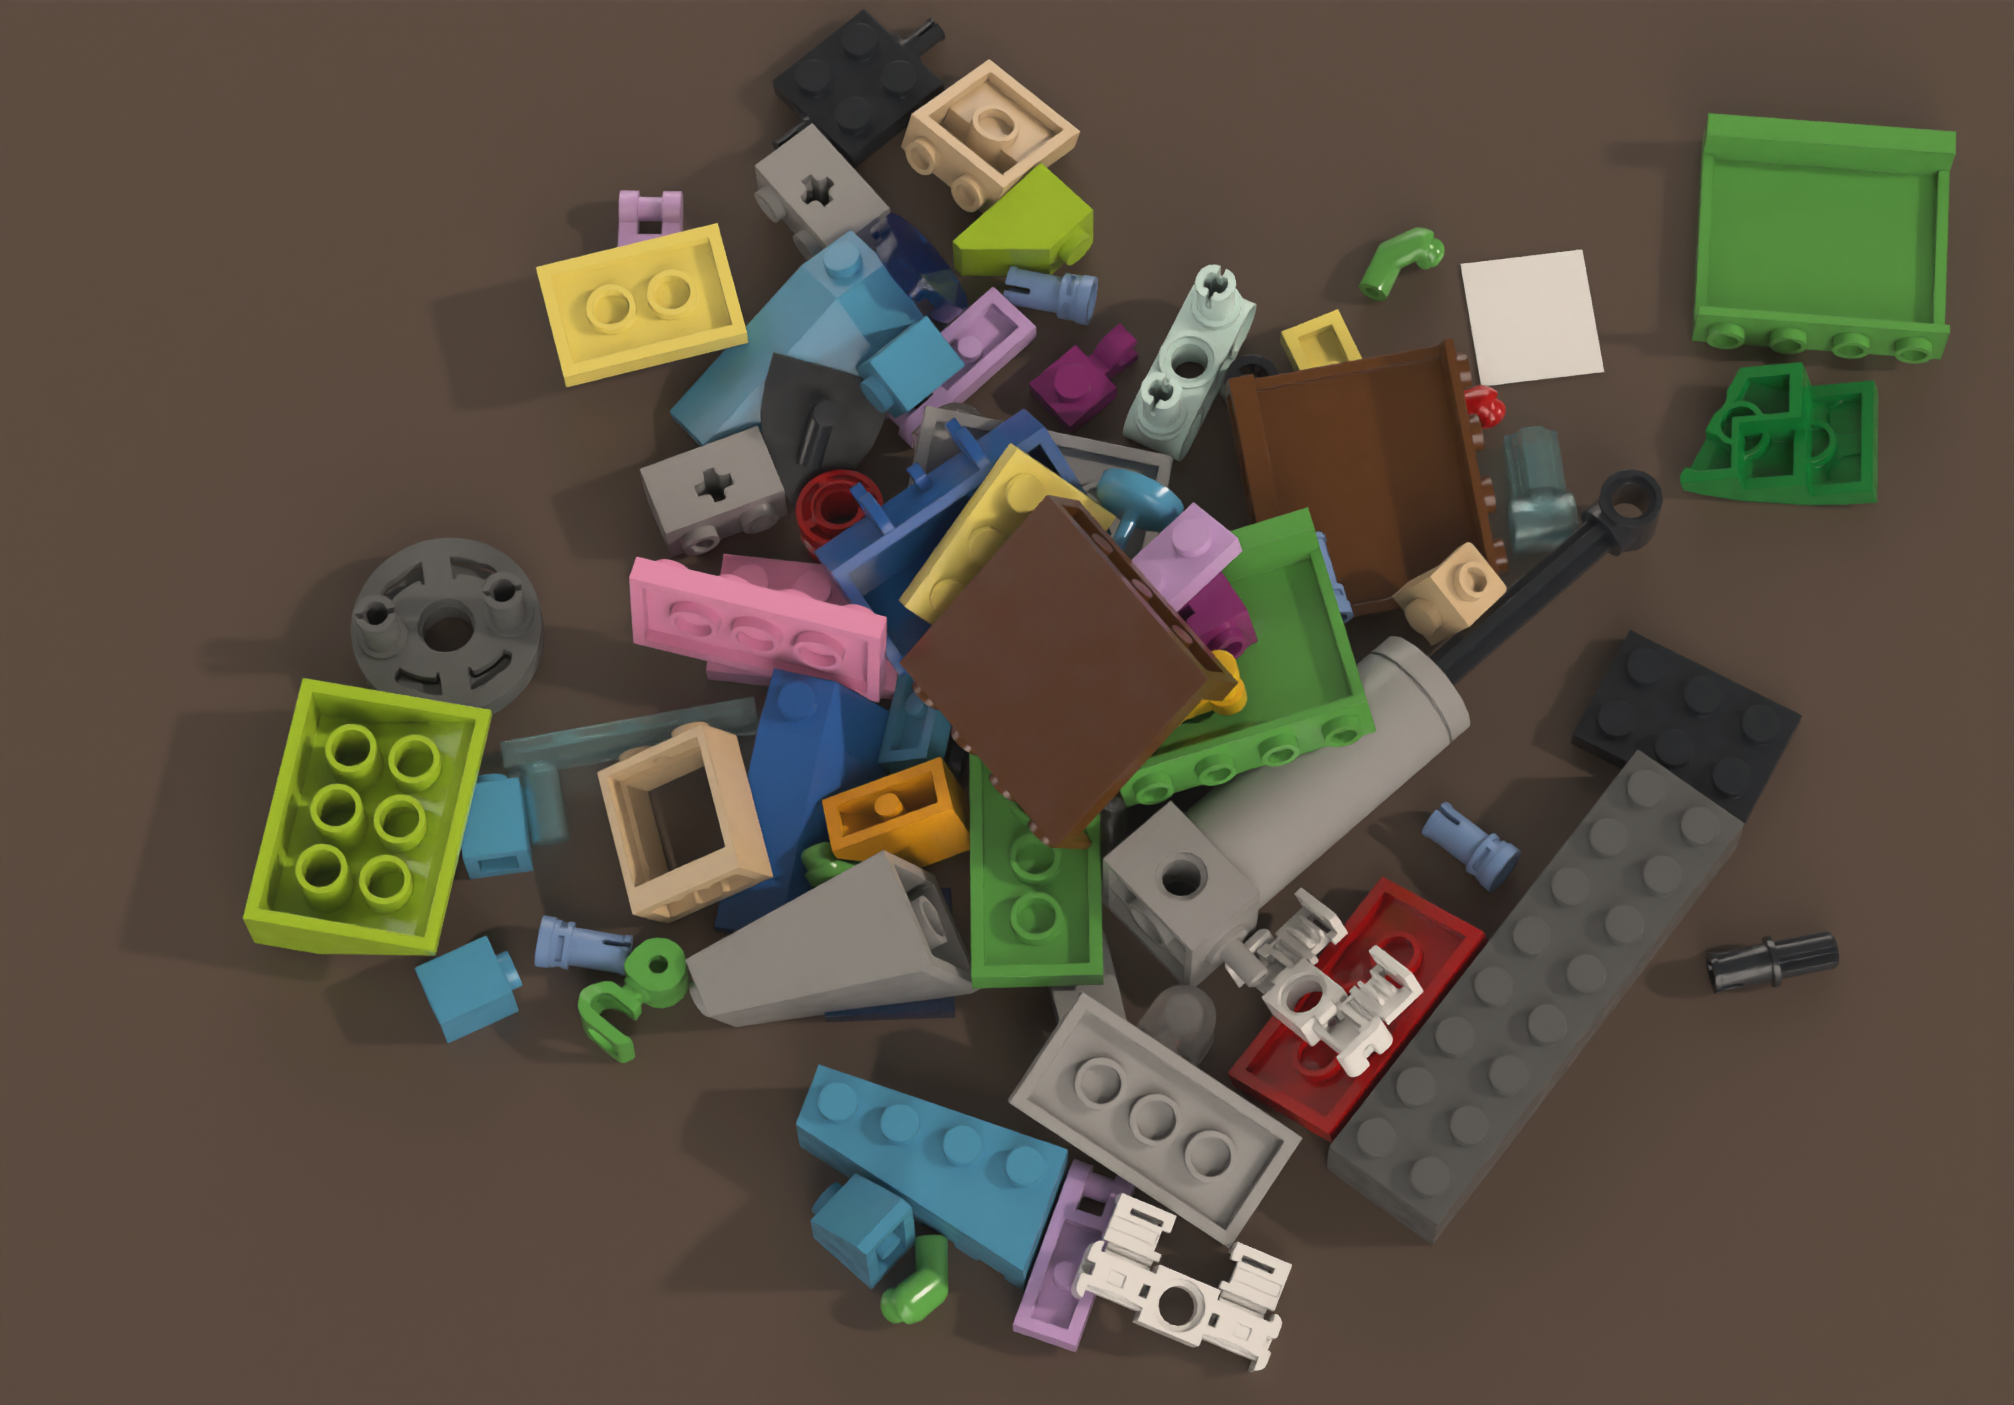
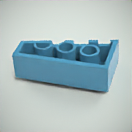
(959, 1173)

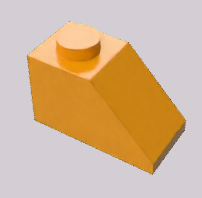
(910, 814)

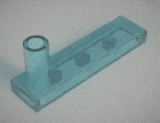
(541, 756)

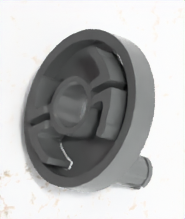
(500, 607)

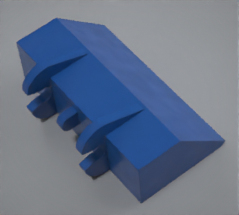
(889, 546)

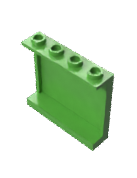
(1823, 237)
(1295, 676)

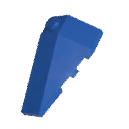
(807, 747)

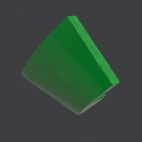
(1790, 441)

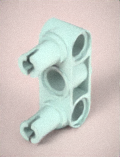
(1204, 332)

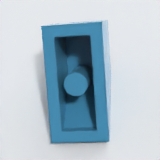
(863, 1227)

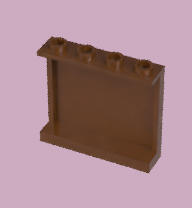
(1378, 461)
(1062, 670)

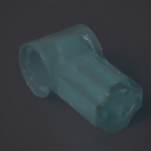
(1539, 507)

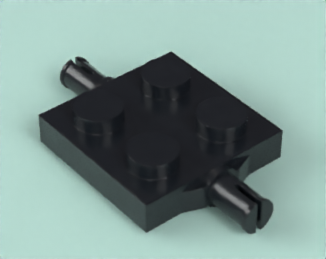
(860, 85)

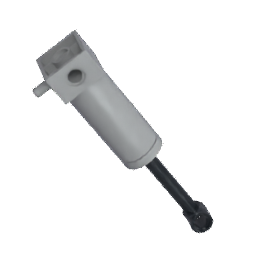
(1200, 876)

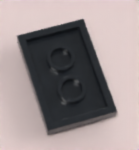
(1689, 722)

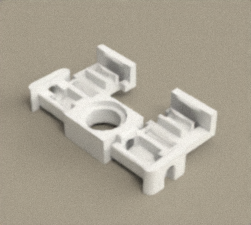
(1344, 1023)
(1124, 1278)

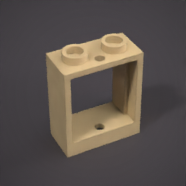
(625, 789)

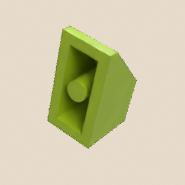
(1030, 228)

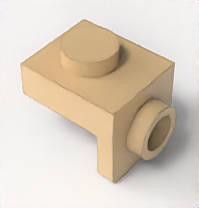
(1450, 594)

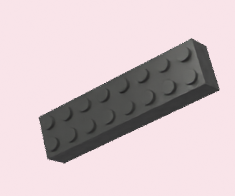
(1534, 997)

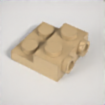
(985, 136)

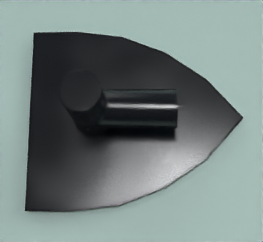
(814, 421)

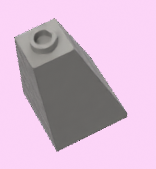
(844, 945)

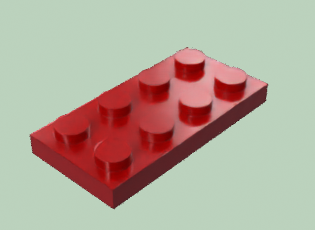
(1309, 1080)

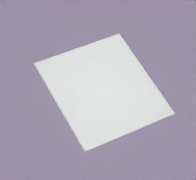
(1532, 318)

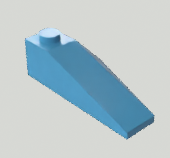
(827, 313)

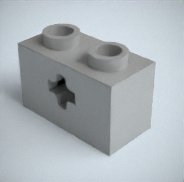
(816, 193)
(734, 468)

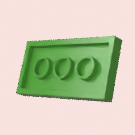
(1030, 903)

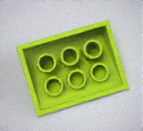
(365, 822)

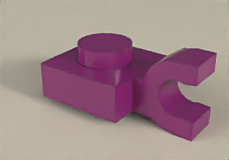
(1080, 385)

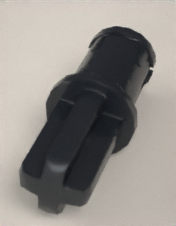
(1771, 961)

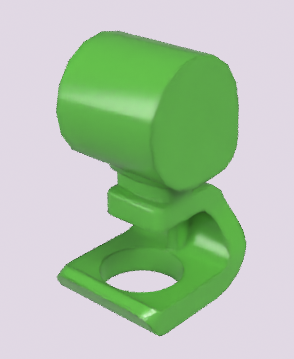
(654, 976)

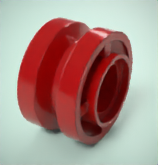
(826, 500)

